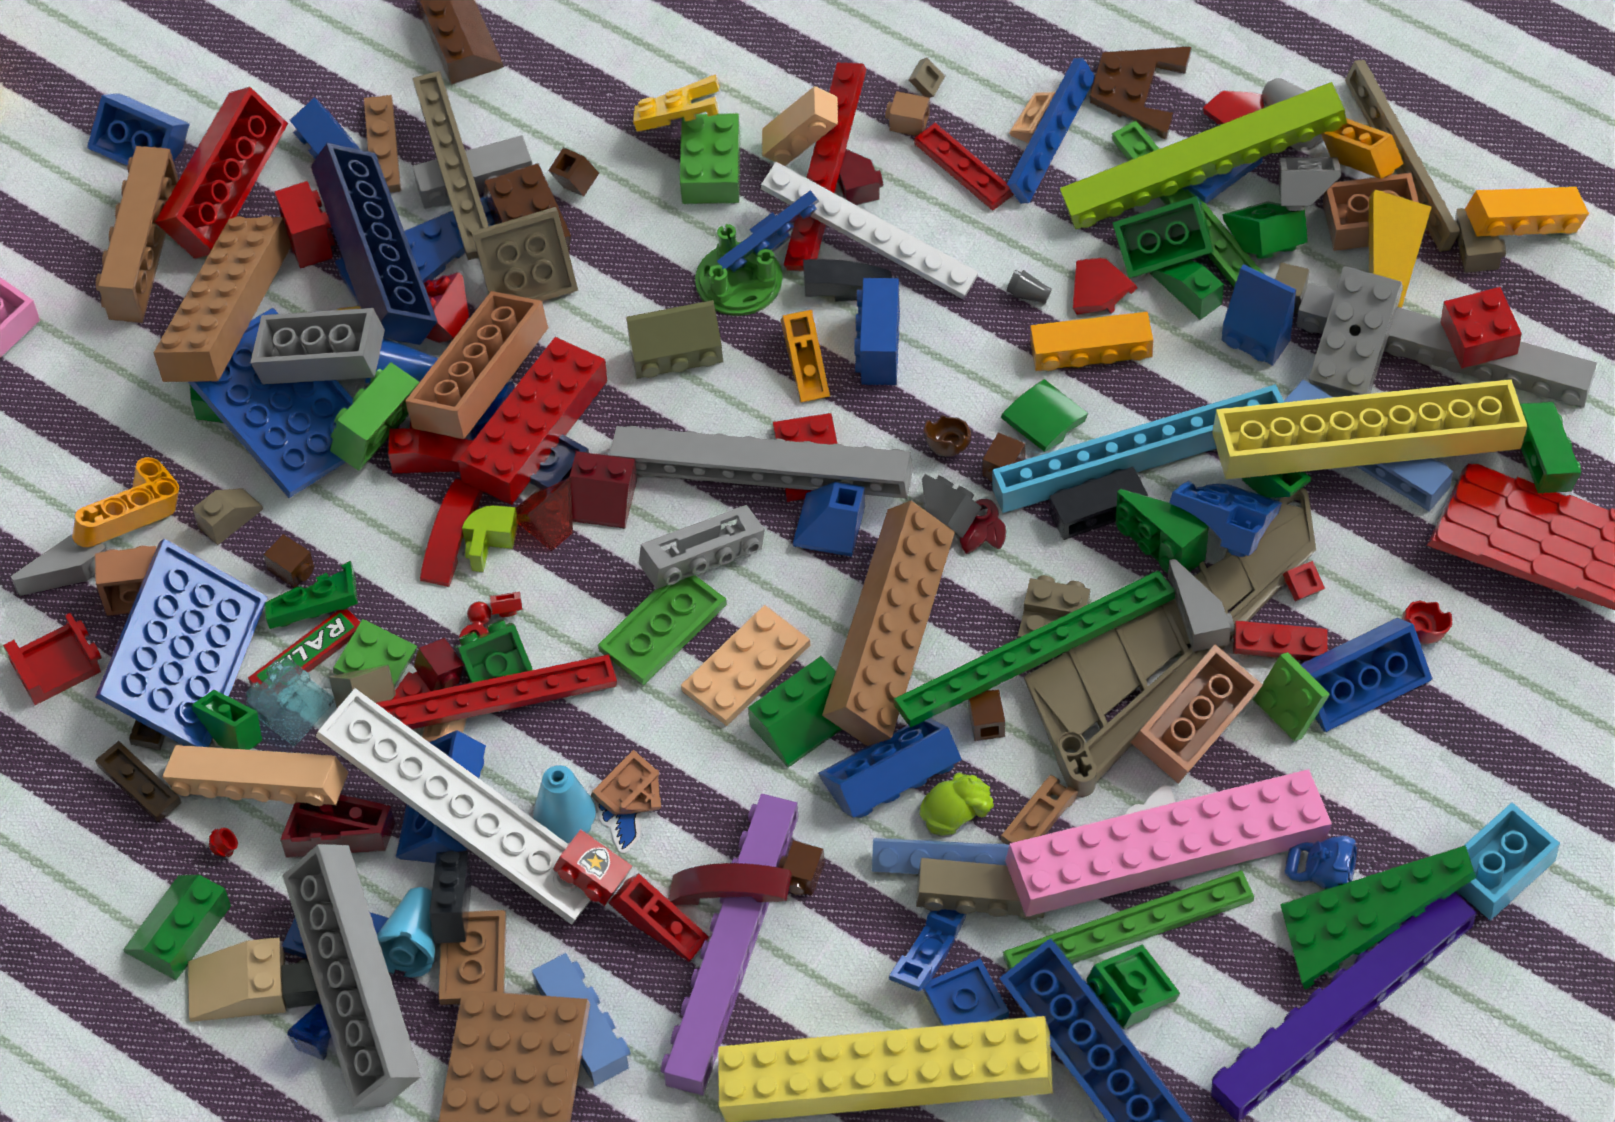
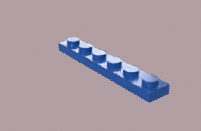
(1051, 130)

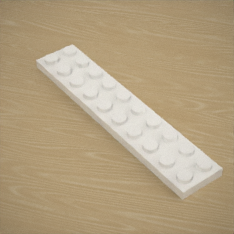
(453, 800)

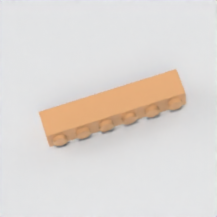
(255, 775)

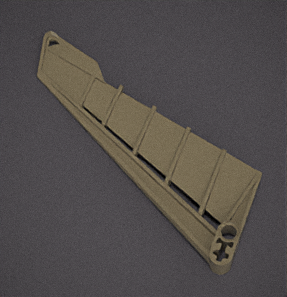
(1102, 672)

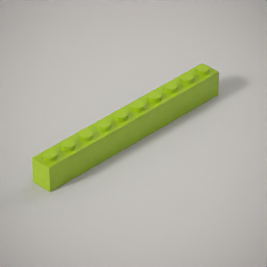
(1204, 155)

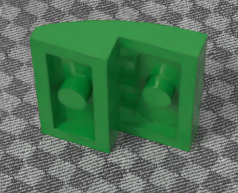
(1044, 415)

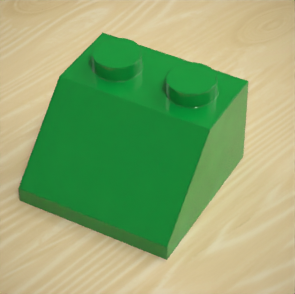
(1267, 228)

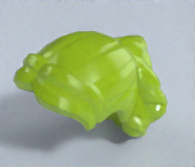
(955, 803)

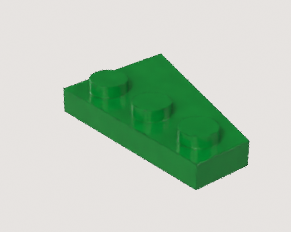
(324, 596)

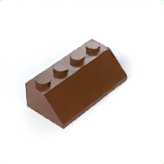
(459, 38)

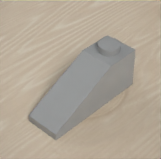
(57, 567)
(1199, 609)

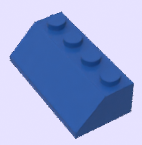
(1368, 671)
(891, 767)
(419, 836)

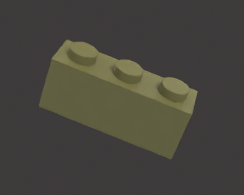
(674, 339)

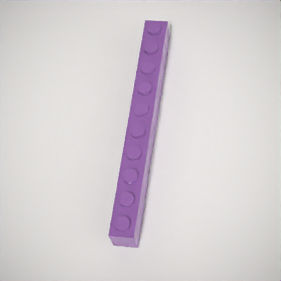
(727, 953)

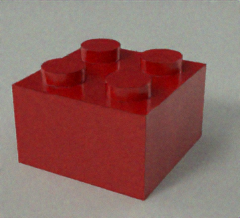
(305, 223)
(1480, 327)

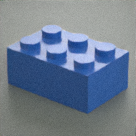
(877, 331)

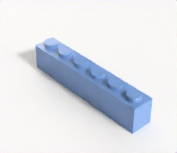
(1418, 480)

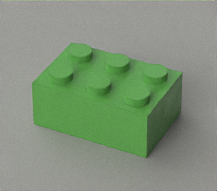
(710, 159)
(373, 413)

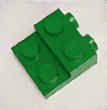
(493, 653)
(1131, 986)

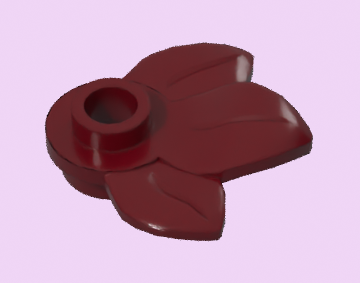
(984, 528)

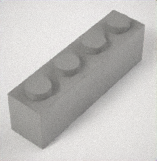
(485, 163)

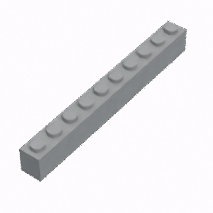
(1424, 340)
(763, 461)

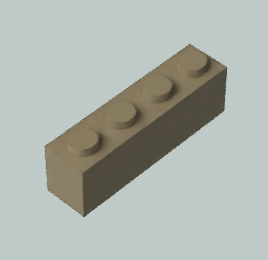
(968, 888)

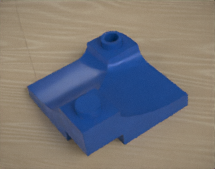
(1230, 511)

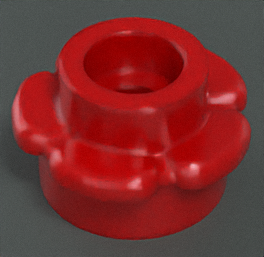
(223, 842)

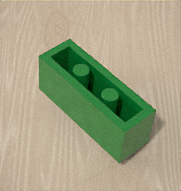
(1548, 449)

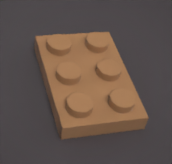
(478, 961)

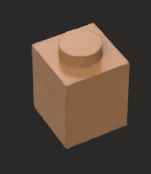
(908, 113)

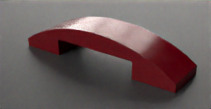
(730, 880)

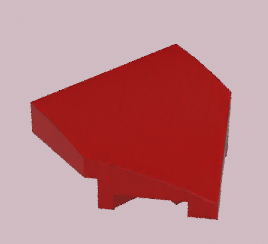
(1232, 105)
(1099, 286)

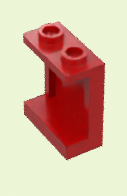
(55, 660)

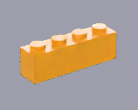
(1526, 211)
(1091, 341)

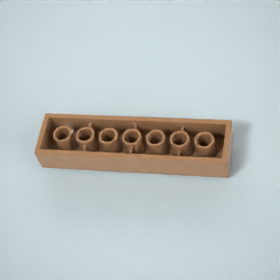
(222, 300)
(888, 623)

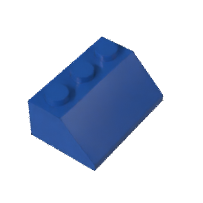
(127, 123)

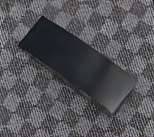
(838, 277)

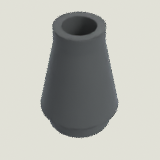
(1027, 287)

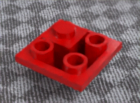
(449, 305)

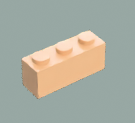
(799, 126)

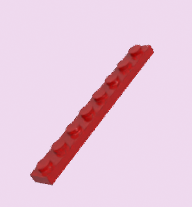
(827, 162)
(503, 692)

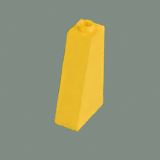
(1395, 236)

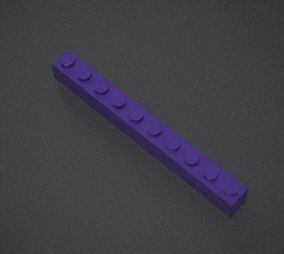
(1339, 1006)

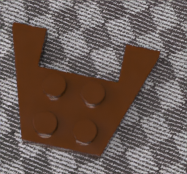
(1126, 81)

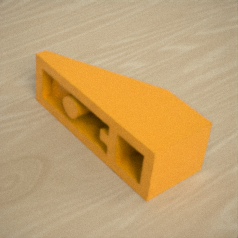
(805, 355)

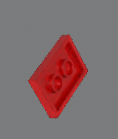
(811, 428)

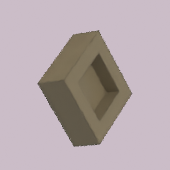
(926, 78)

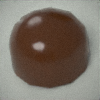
(947, 436)

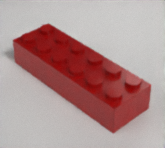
(221, 171)
(532, 420)

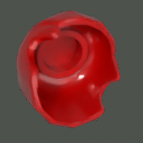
(1428, 621)

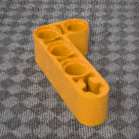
(149, 500)

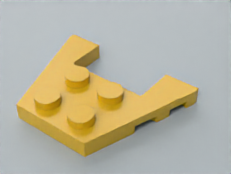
(676, 104)

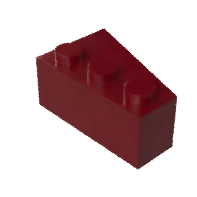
(350, 822)

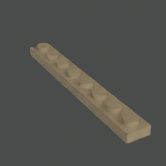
(1381, 117)
(451, 158)

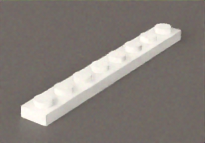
(873, 232)

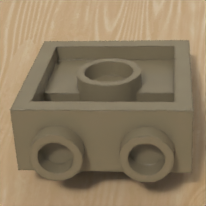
(1050, 601)

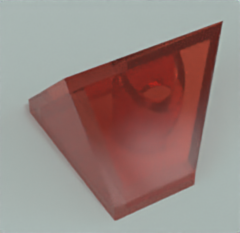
(548, 514)

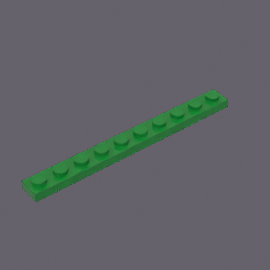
(1034, 648)

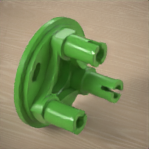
(740, 291)

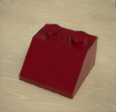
(602, 489)

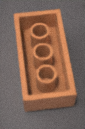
(1196, 713)

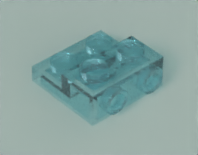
(288, 700)

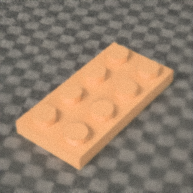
(745, 665)

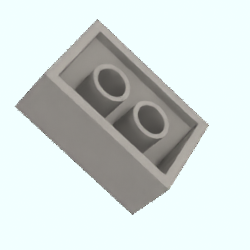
(1306, 180)

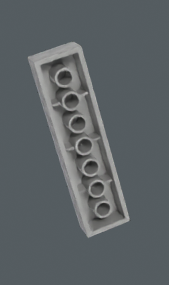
(351, 976)

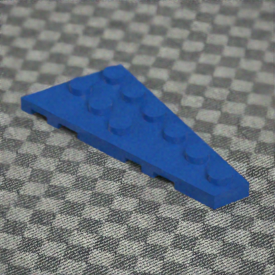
(432, 246)

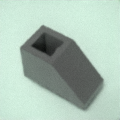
(949, 505)

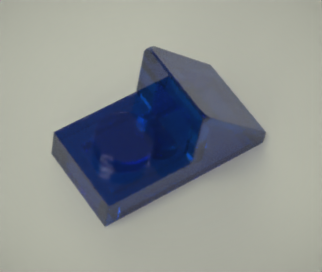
(311, 1033)

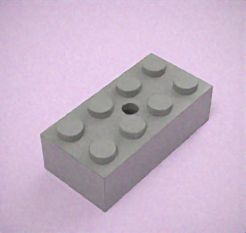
(317, 346)
(1351, 362)

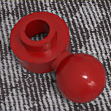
(479, 615)

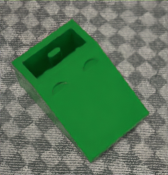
(1162, 529)

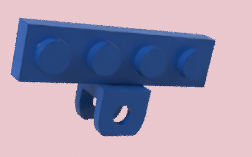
(769, 232)

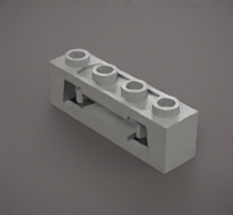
(701, 547)

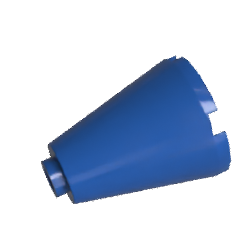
(406, 358)

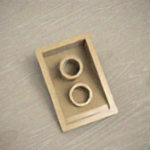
(237, 981)

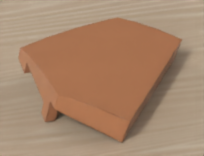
(630, 787)

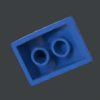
(1259, 316)

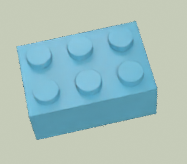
(1507, 859)

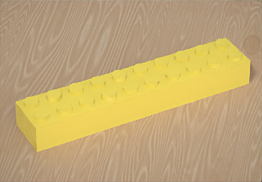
(1368, 429)
(885, 1069)

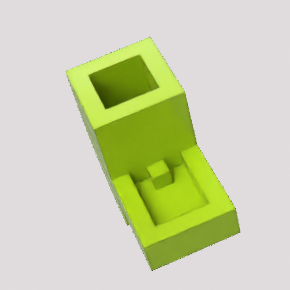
(488, 528)

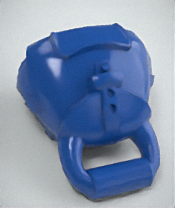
(1327, 863)

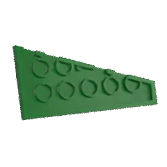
(1360, 913)

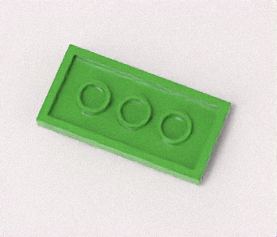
(661, 627)

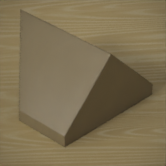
(372, 682)

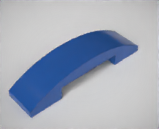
(928, 950)

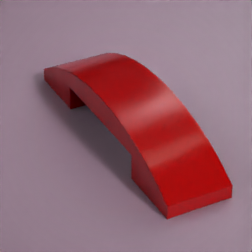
(447, 533)

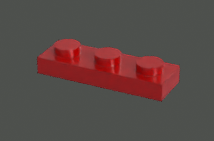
(1277, 639)

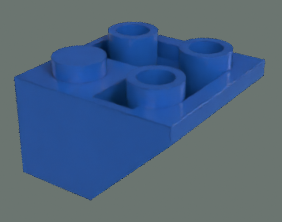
(831, 519)

